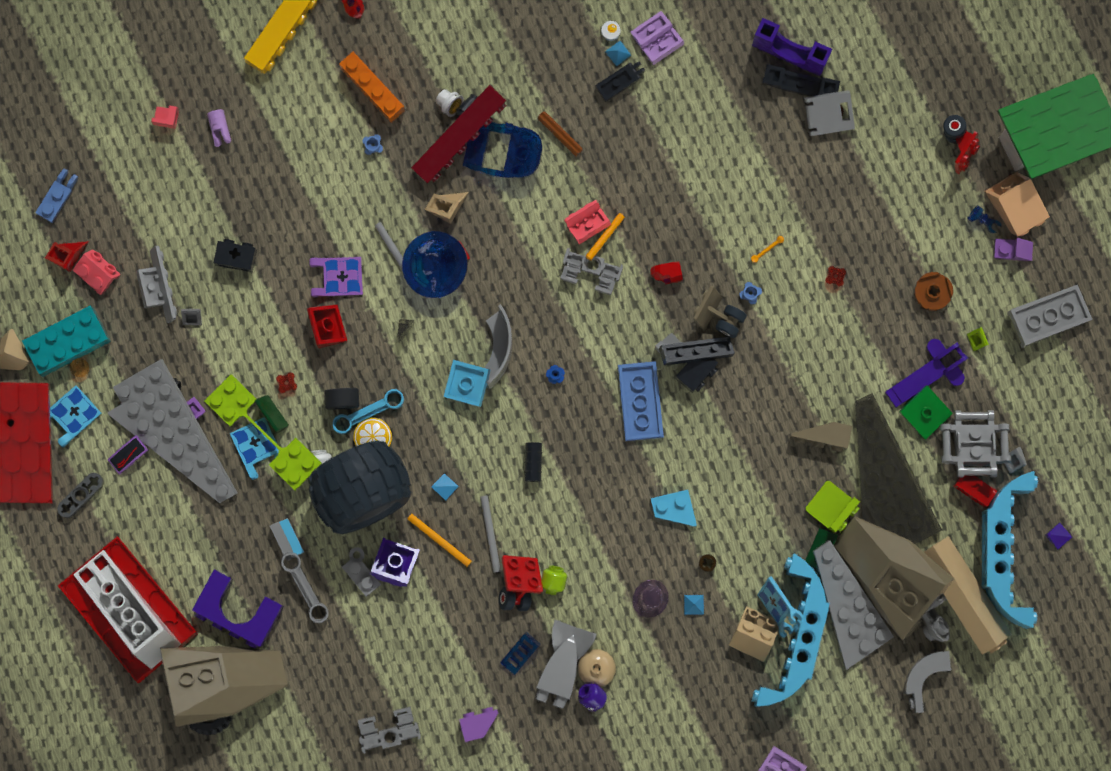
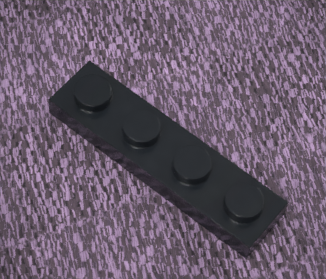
(696, 351)

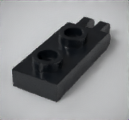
(619, 81)

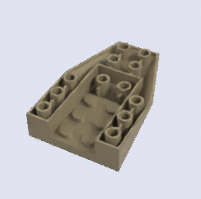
(892, 573)
(219, 680)

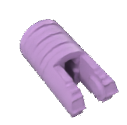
(218, 123)

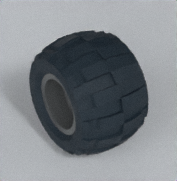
(359, 487)

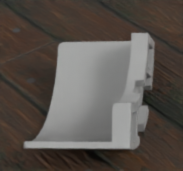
(502, 346)

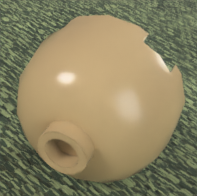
(596, 658)

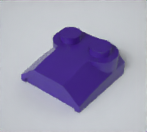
(394, 563)

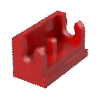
(975, 489)

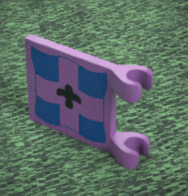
(341, 276)

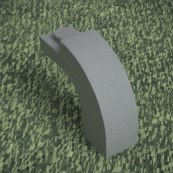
(919, 672)

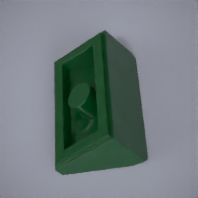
(271, 413)
(821, 537)

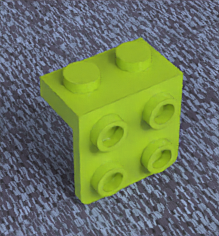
(832, 507)

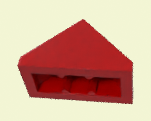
(65, 254)

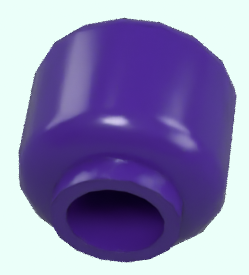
(592, 697)

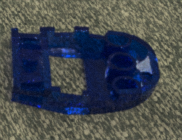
(522, 154)

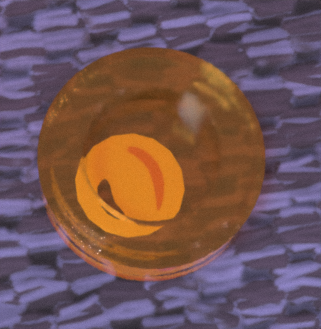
(79, 368)

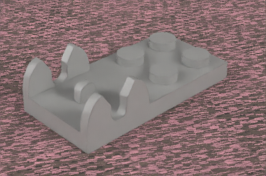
(1049, 315)

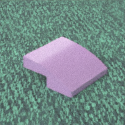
(657, 37)

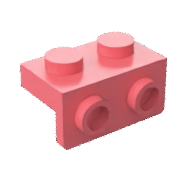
(587, 222)
(96, 271)

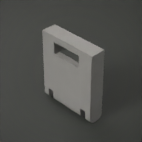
(826, 113)

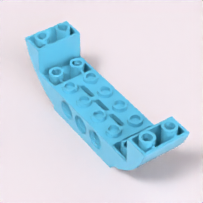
(998, 584)
(814, 605)

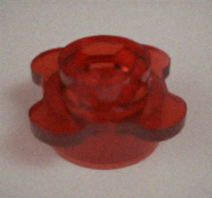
(835, 271)
(290, 386)

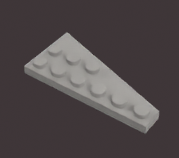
(853, 616)

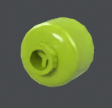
(553, 580)

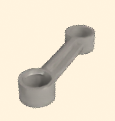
(304, 587)

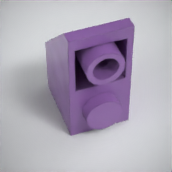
(477, 726)

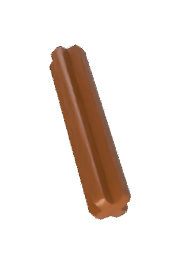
(560, 133)

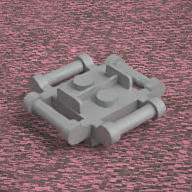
(975, 444)

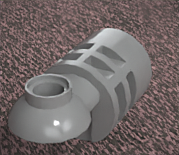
(936, 626)

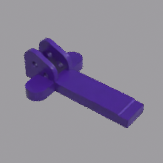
(928, 373)

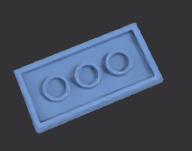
(640, 401)

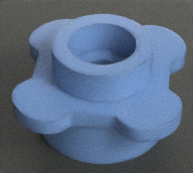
(371, 149)
(745, 293)

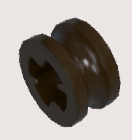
(707, 569)

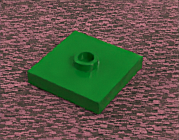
(925, 412)

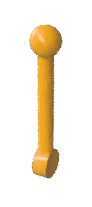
(780, 239)

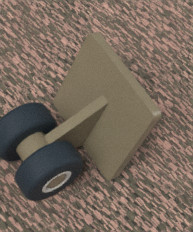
(707, 309)

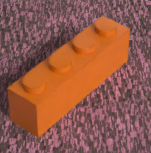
(372, 87)

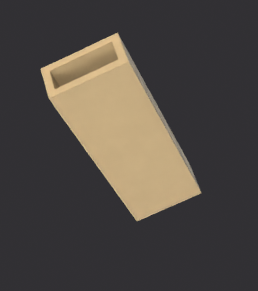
(969, 599)

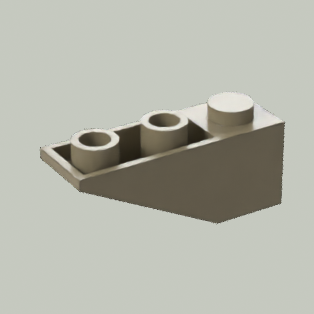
(831, 434)

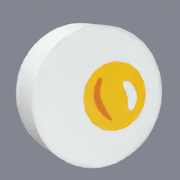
(610, 30)

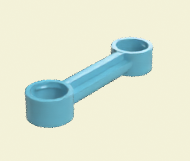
(368, 411)

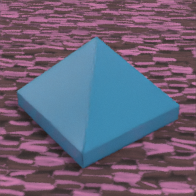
(618, 53)
(693, 604)

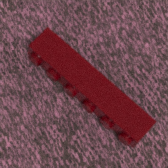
(459, 133)

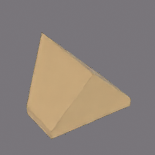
(446, 205)
(12, 352)

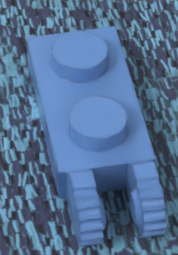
(56, 197)

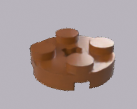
(942, 297)

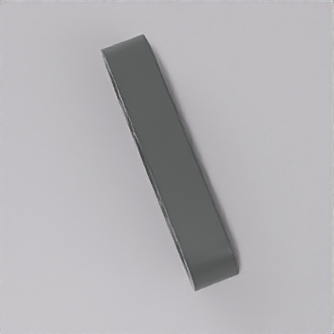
(73, 508)

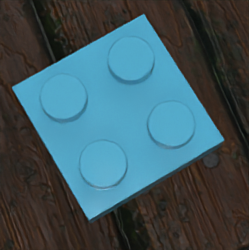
(467, 383)

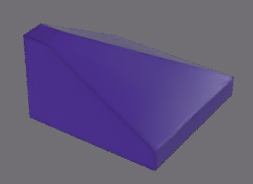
(1058, 536)

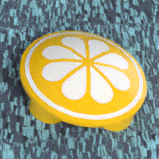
(372, 430)

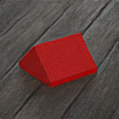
(327, 325)

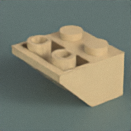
(755, 634)

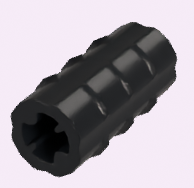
(533, 462)

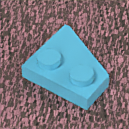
(674, 507)

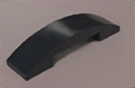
(798, 83)

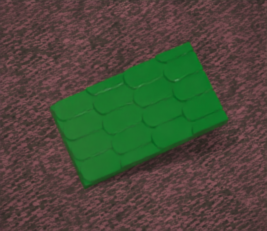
(1057, 127)

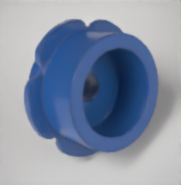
(555, 379)

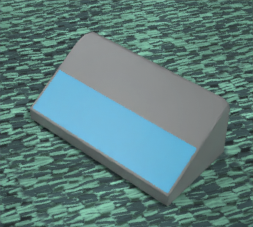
(286, 538)

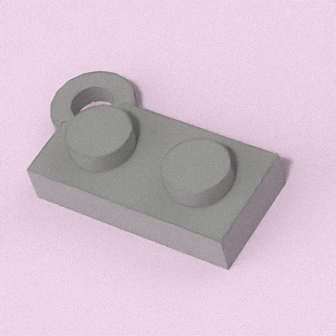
(360, 573)

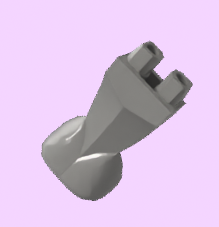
(560, 672)

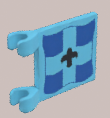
(73, 414)
(254, 445)
(778, 606)

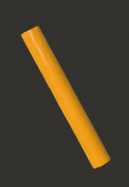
(605, 236)

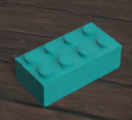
(66, 341)

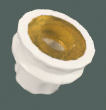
(449, 102)

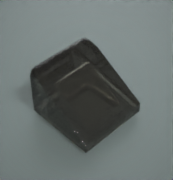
(404, 327)

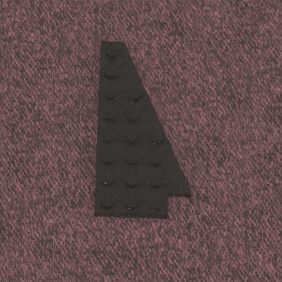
(887, 484)

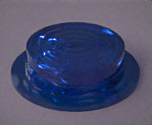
(434, 264)

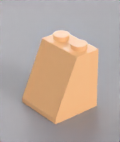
(1018, 203)

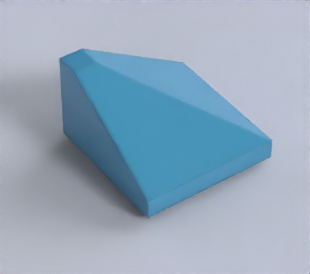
(444, 486)

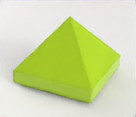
(977, 339)

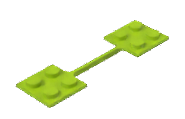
(293, 462)

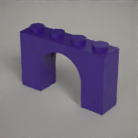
(771, 41)
(210, 607)

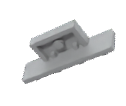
(155, 286)

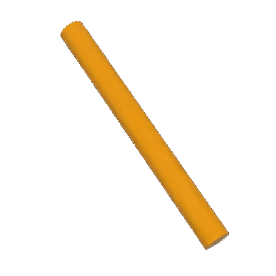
(439, 540)

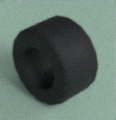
(341, 398)

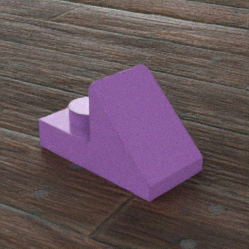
(1013, 249)

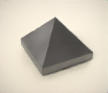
(191, 316)

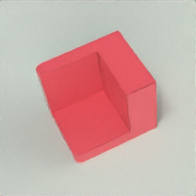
(166, 117)

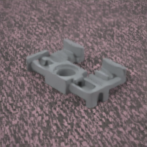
(607, 271)
(405, 731)

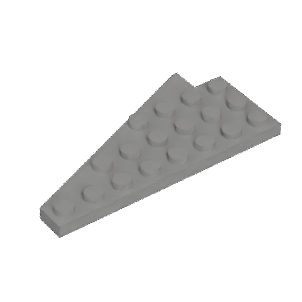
(164, 422)

